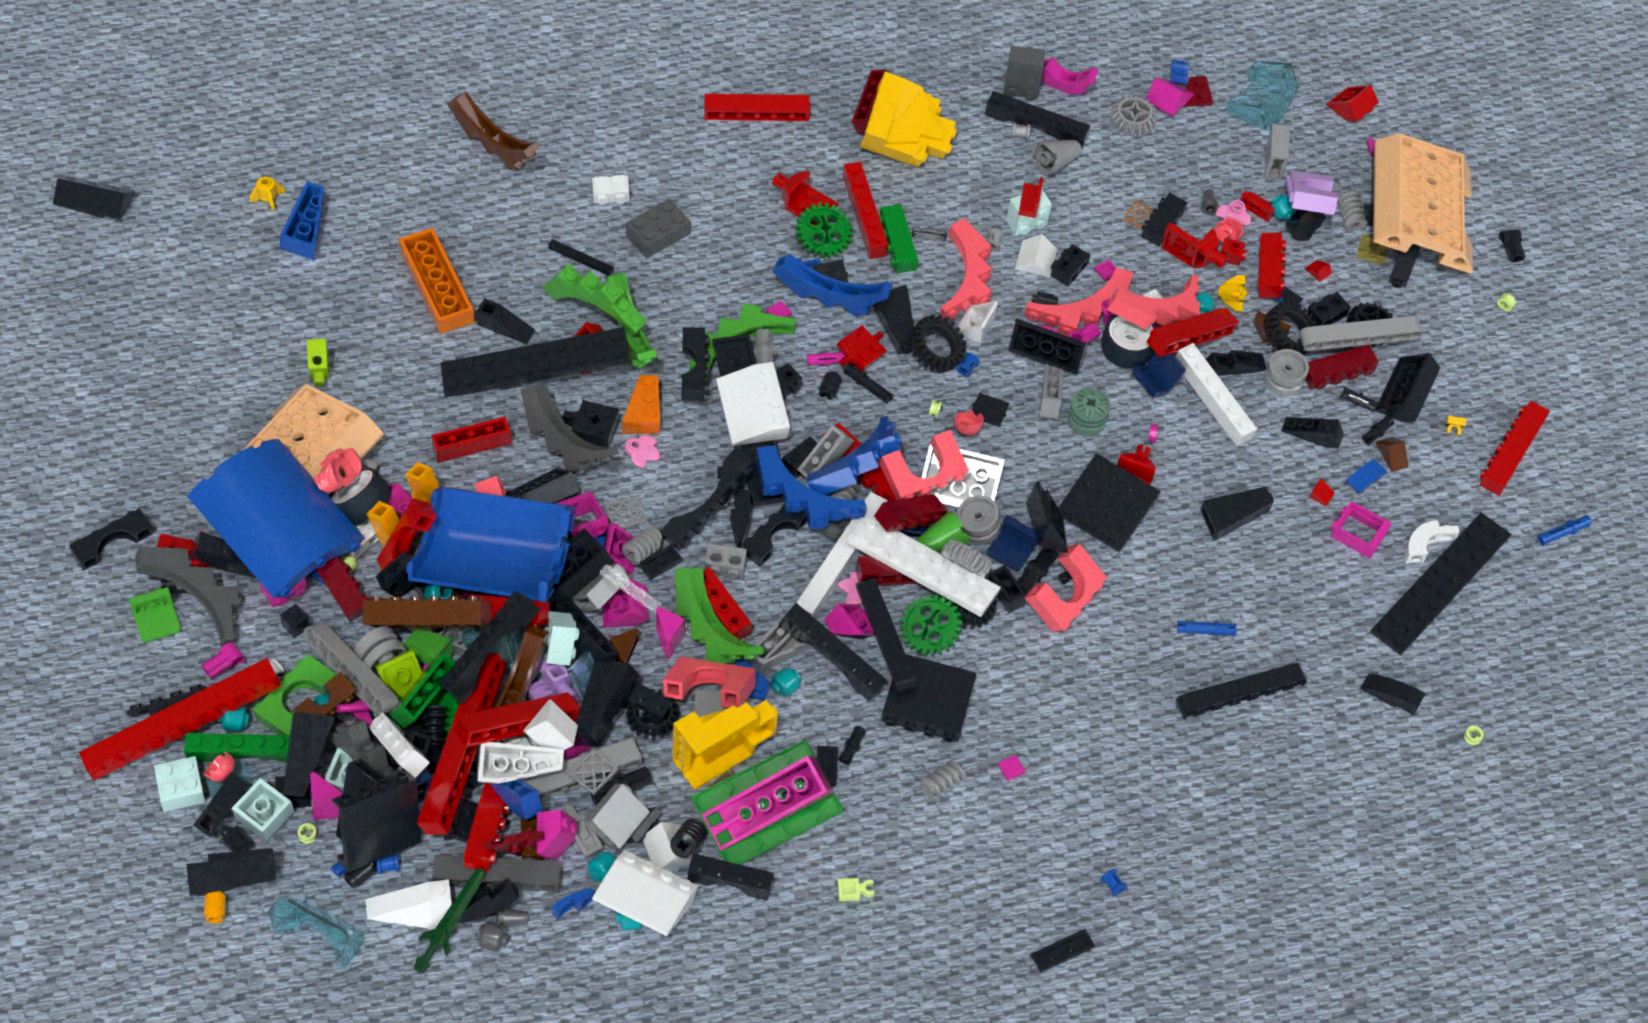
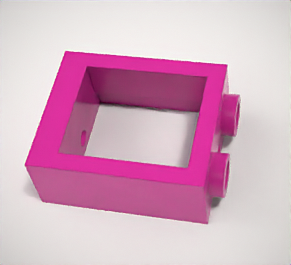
(585, 504)
(1367, 518)

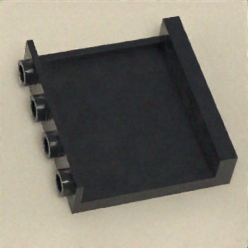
(936, 704)
(378, 820)

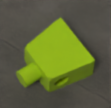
(318, 361)

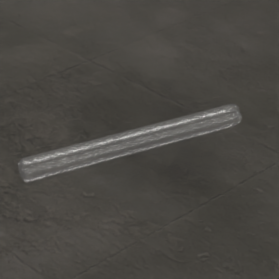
(637, 593)

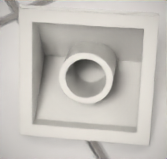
(1036, 256)
(978, 320)
(552, 728)
(658, 846)

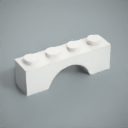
(398, 745)

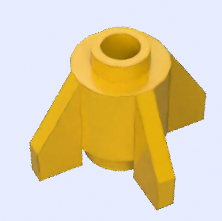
(266, 190)
(1233, 292)

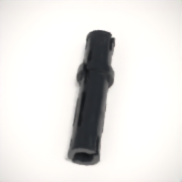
(862, 379)

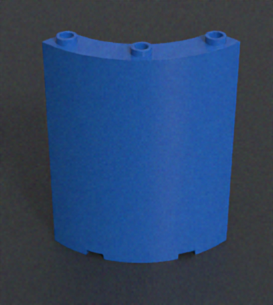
(274, 516)
(493, 544)

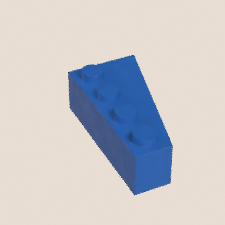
(303, 223)

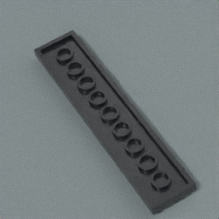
(731, 356)
(535, 362)
(1440, 583)

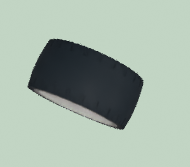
(1126, 343)
(362, 495)

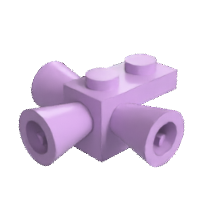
(554, 682)

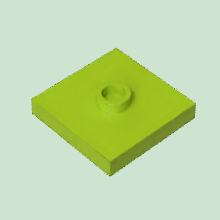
(400, 672)

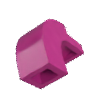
(1067, 81)

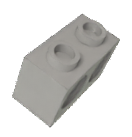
(726, 556)

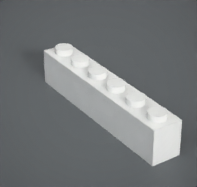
(1216, 395)

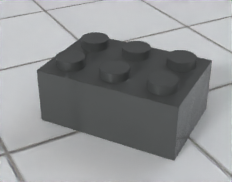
(1024, 72)
(658, 228)

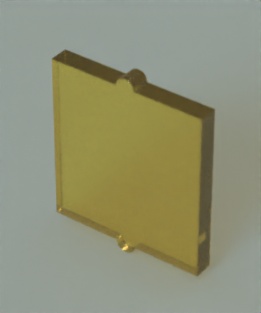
(1372, 251)

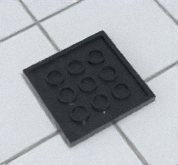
(1108, 502)

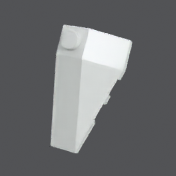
(512, 762)
(412, 906)

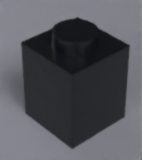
(294, 620)

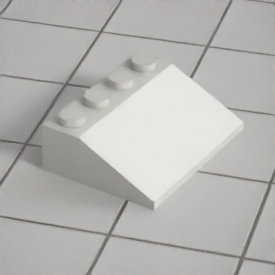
(753, 405)
(980, 480)
(645, 893)

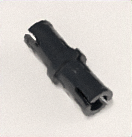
(1358, 399)
(1377, 430)
(852, 745)

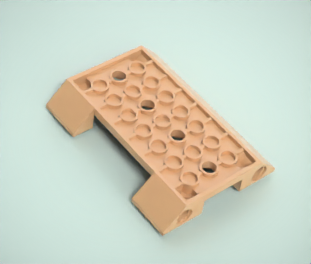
(1405, 196)
(321, 434)

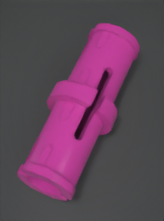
(813, 359)

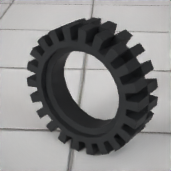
(1274, 328)
(925, 354)

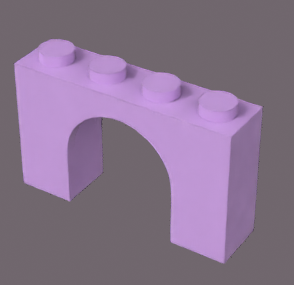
(1311, 192)

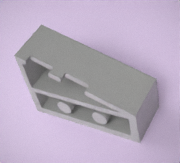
(777, 648)

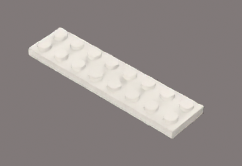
(924, 565)

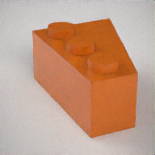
(643, 409)

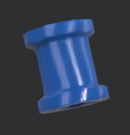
(969, 362)
(388, 864)
(1114, 882)

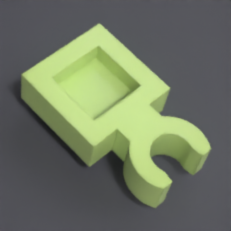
(850, 889)

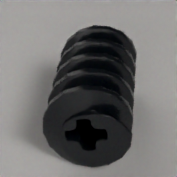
(433, 724)
(688, 837)

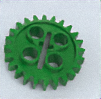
(840, 230)
(947, 631)

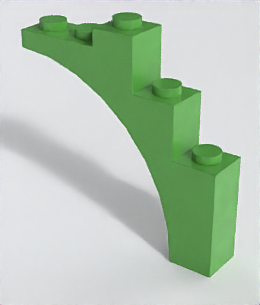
(590, 289)
(750, 321)
(638, 345)
(695, 606)

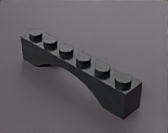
(1011, 109)
(682, 528)
(857, 671)
(462, 678)

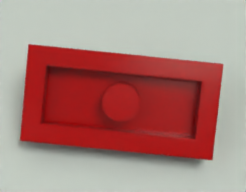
(1030, 199)
(1257, 205)

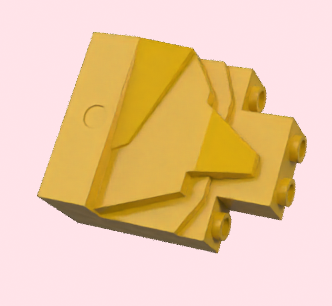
(907, 123)
(720, 740)

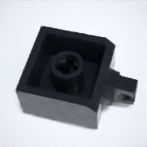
(593, 422)

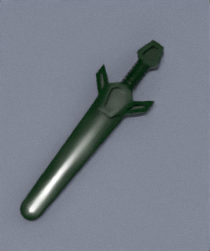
(440, 935)

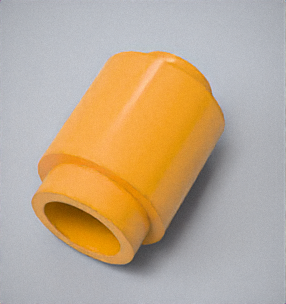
(214, 907)

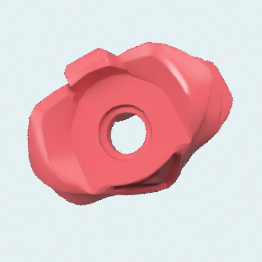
(329, 476)

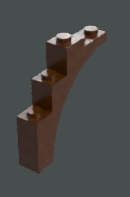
(476, 124)
(524, 668)

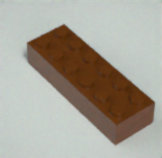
(426, 613)

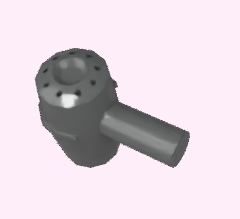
(835, 530)

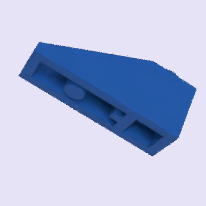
(519, 797)

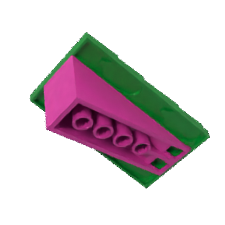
(750, 811)

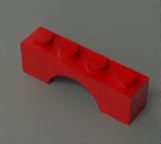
(416, 518)

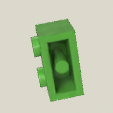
(428, 645)

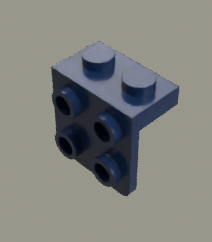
(1159, 374)
(1013, 544)

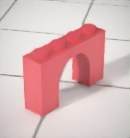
(907, 485)
(1087, 580)
(688, 672)

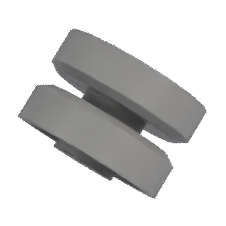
(1286, 372)
(980, 519)
(378, 647)

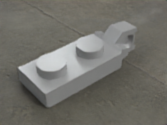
(584, 837)

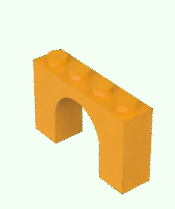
(383, 516)

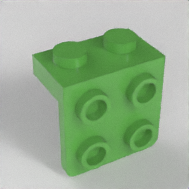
(154, 615)

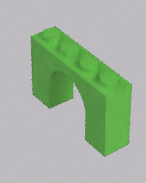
(306, 674)

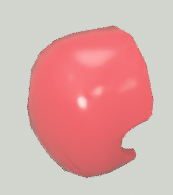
(1229, 227)
(973, 423)
(220, 768)

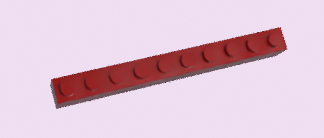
(179, 719)
(457, 759)

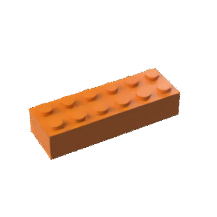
(436, 280)

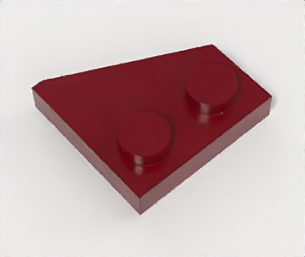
(1201, 91)
(516, 842)

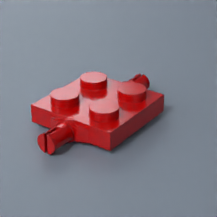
(861, 348)

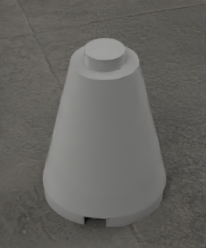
(1055, 154)

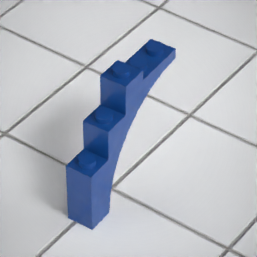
(831, 292)
(862, 459)
(797, 497)

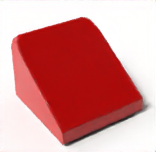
(1319, 270)
(1322, 493)

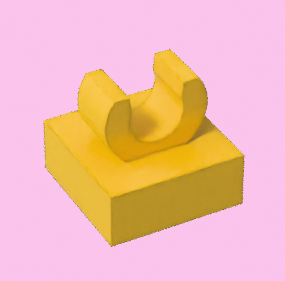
(1456, 422)

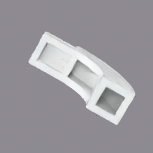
(1424, 535)

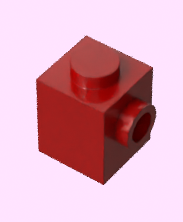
(1234, 250)

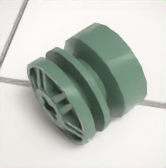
(1088, 412)

